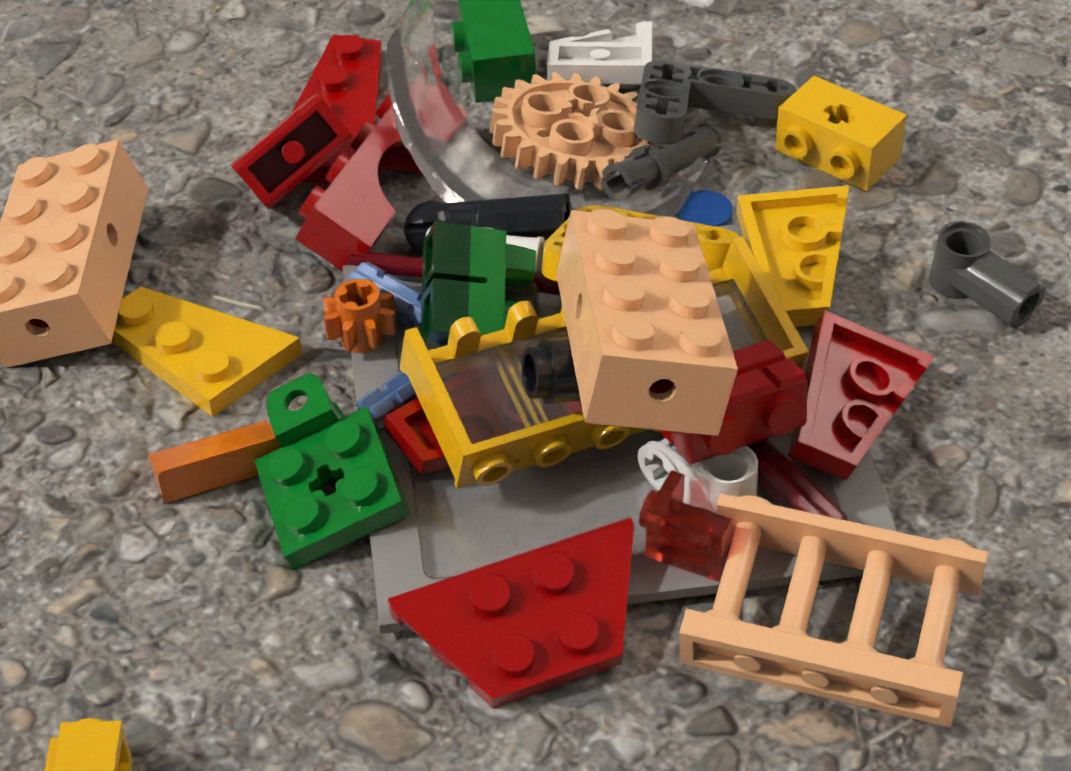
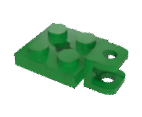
(315, 448)

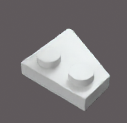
(600, 56)

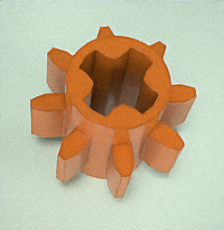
(359, 315)

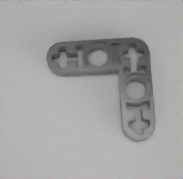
(673, 86)

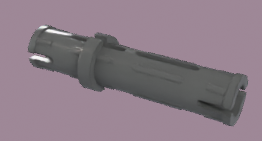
(650, 166)

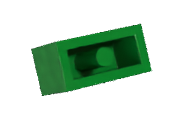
(492, 46)

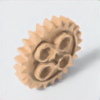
(565, 127)

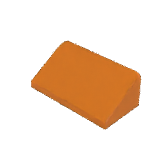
(211, 461)

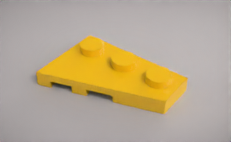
(797, 245)
(199, 349)

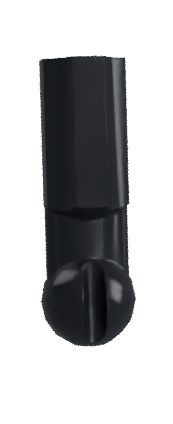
(517, 215)

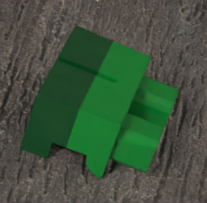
(467, 278)

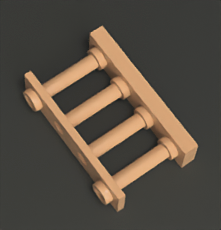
(842, 671)

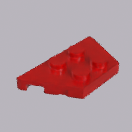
(529, 616)

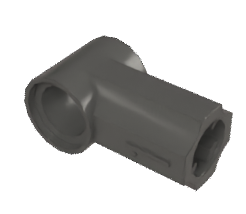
(968, 268)

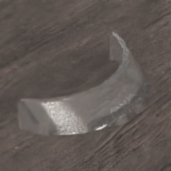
(458, 159)

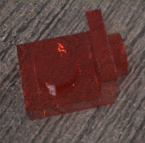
(683, 533)

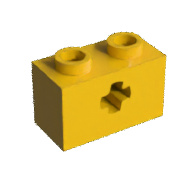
(840, 132)

